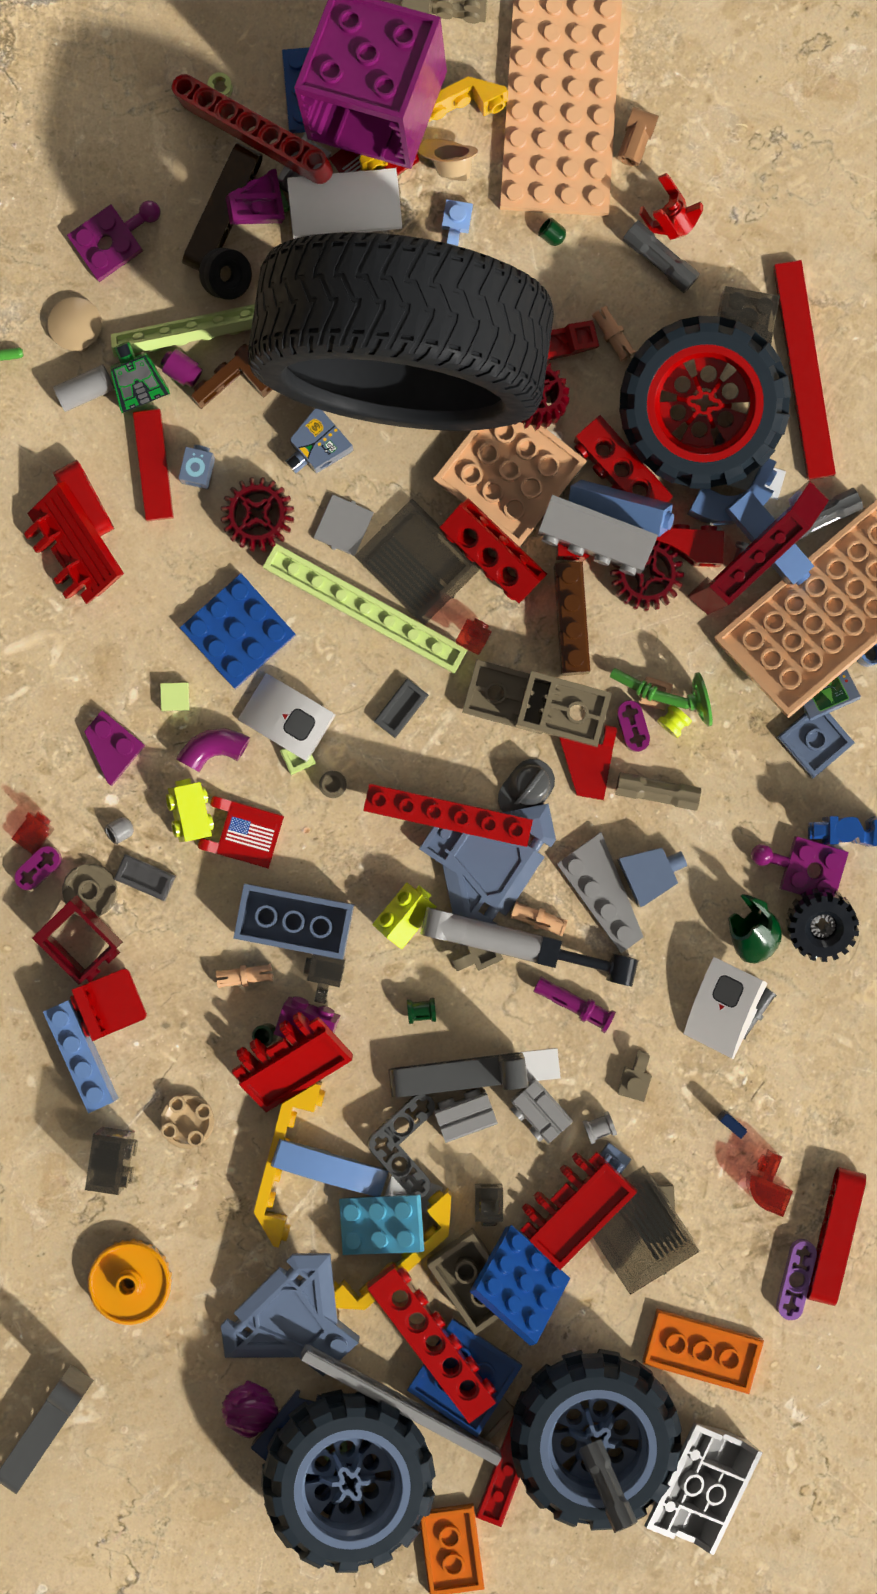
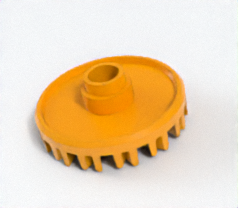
(144, 1267)

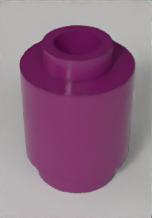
(181, 368)

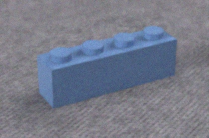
(80, 1056)

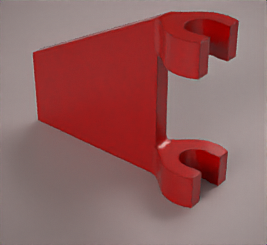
(590, 764)

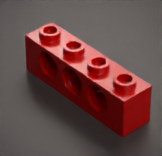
(599, 433)
(508, 553)

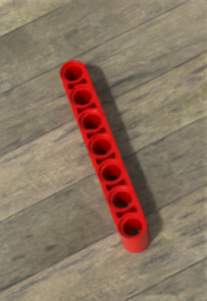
(260, 136)

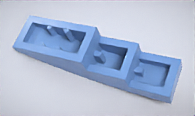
(329, 1168)

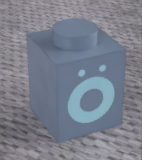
(197, 467)

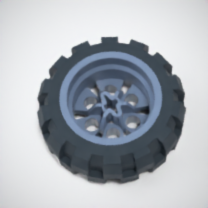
(539, 1450)
(396, 1503)

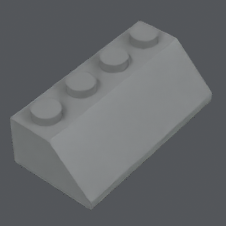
(596, 535)

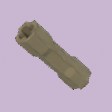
(659, 791)

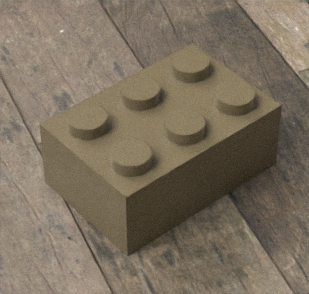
(457, 1270)

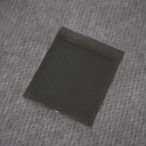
(417, 562)
(645, 1235)

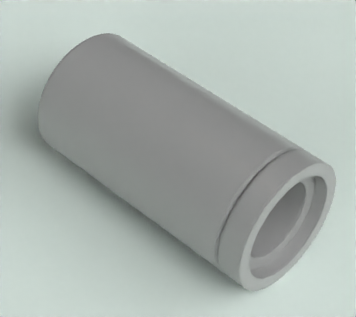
(84, 388)

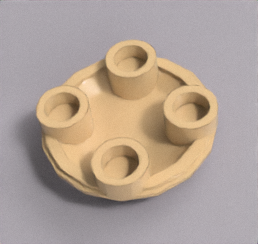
(74, 324)
(186, 1121)

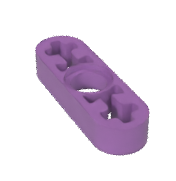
(784, 1297)

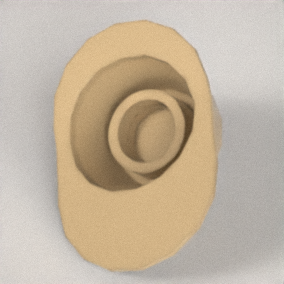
(450, 158)

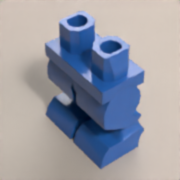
(846, 829)

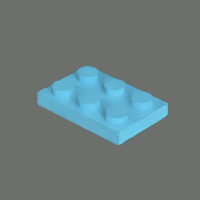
(381, 1224)

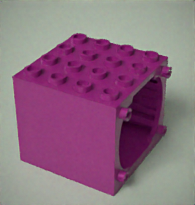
(372, 79)

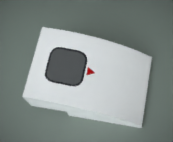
(286, 717)
(724, 1007)

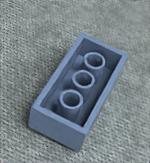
(293, 921)

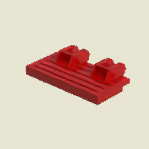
(78, 543)
(290, 1069)
(579, 1211)

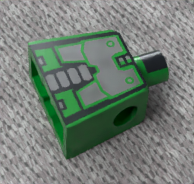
(136, 379)

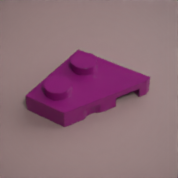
(257, 202)
(112, 746)

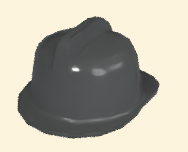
(526, 786)

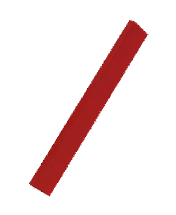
(804, 370)

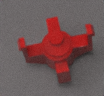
(675, 217)

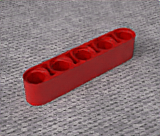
(836, 1235)

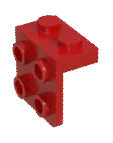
(108, 1004)

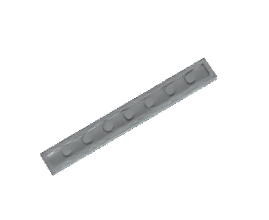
(406, 1406)

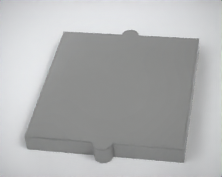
(343, 525)

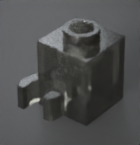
(325, 972)
(488, 1204)

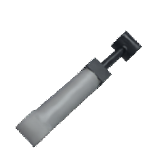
(520, 944)

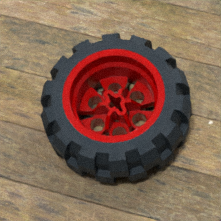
(749, 437)

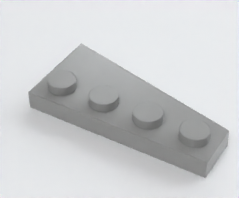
(601, 889)

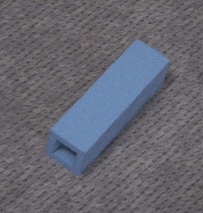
(625, 506)
(752, 520)

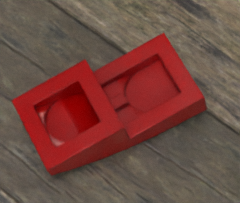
(573, 339)

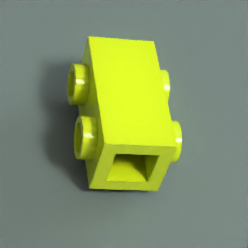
(189, 810)
(404, 914)

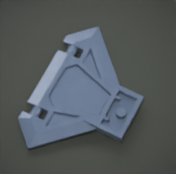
(486, 868)
(290, 1314)

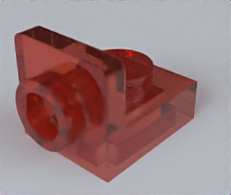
(33, 832)

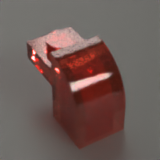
(763, 1190)

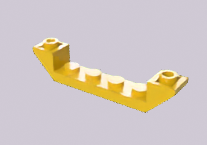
(487, 95)
(440, 1211)
(274, 1223)

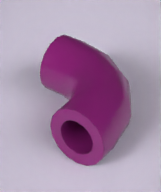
(213, 743)

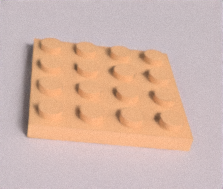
(510, 475)

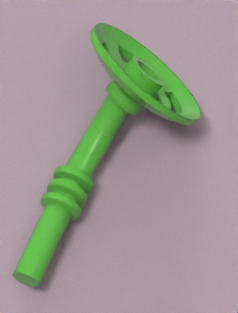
(696, 701)

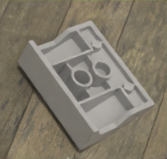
(705, 1487)

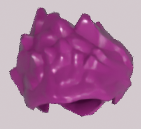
(249, 1409)

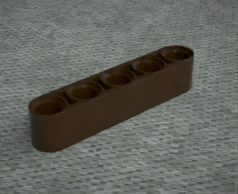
(214, 222)

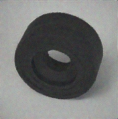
(240, 273)

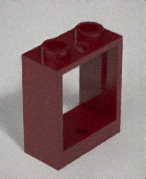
(61, 956)

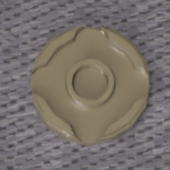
(93, 886)

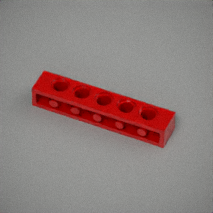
(447, 815)
(470, 1402)

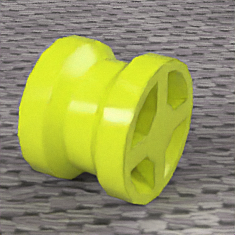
(674, 721)

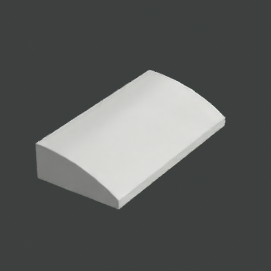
(345, 203)

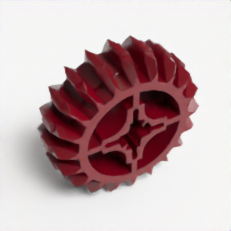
(558, 394)
(266, 505)
(658, 579)

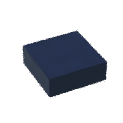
(732, 1124)

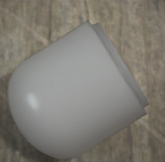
(119, 830)

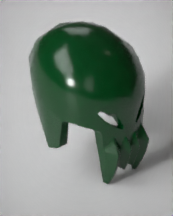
(757, 934)

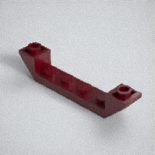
(762, 552)

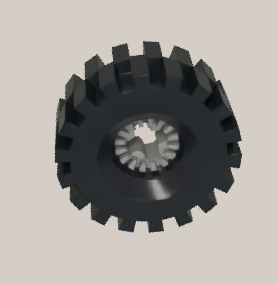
(834, 936)

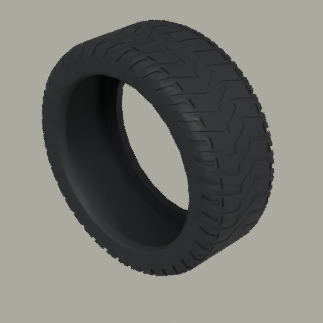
(401, 331)

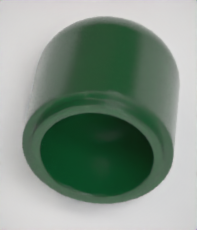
(552, 232)
(265, 1034)

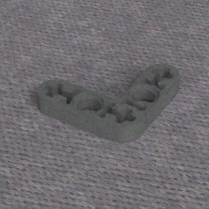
(394, 1139)

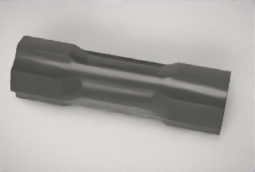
(645, 243)
(837, 508)
(616, 1505)

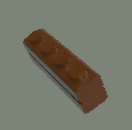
(571, 618)

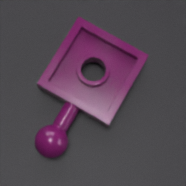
(110, 224)
(801, 855)

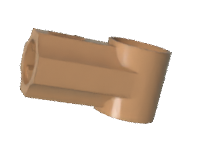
(638, 131)

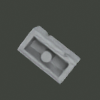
(541, 1111)
(465, 1115)

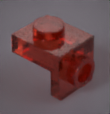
(474, 636)

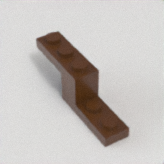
(225, 375)

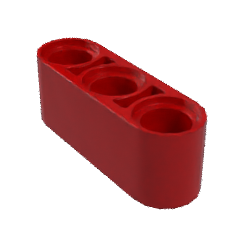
(85, 495)

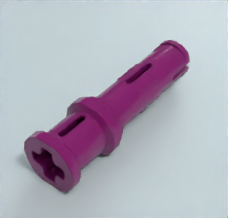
(584, 1009)

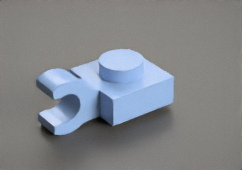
(456, 219)

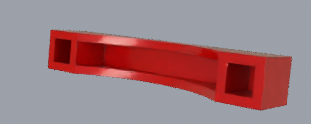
(695, 546)

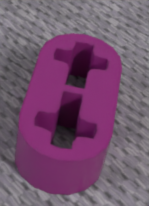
(626, 727)
(33, 863)

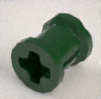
(421, 1010)

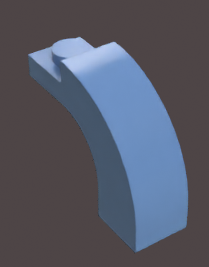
(710, 505)

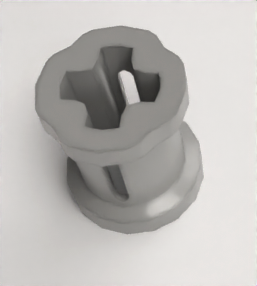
(599, 1127)

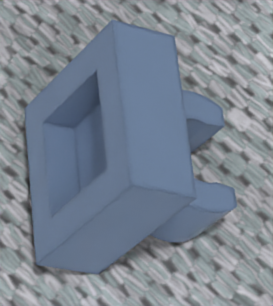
(615, 1157)

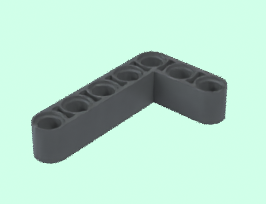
(460, 1074)
(44, 1428)

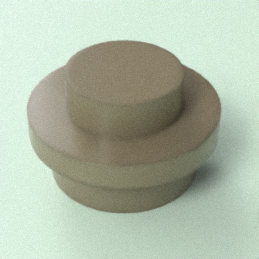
(332, 784)

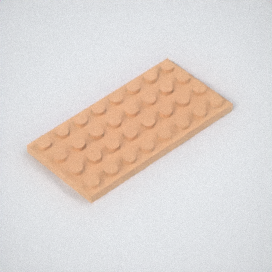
(561, 106)
(815, 630)

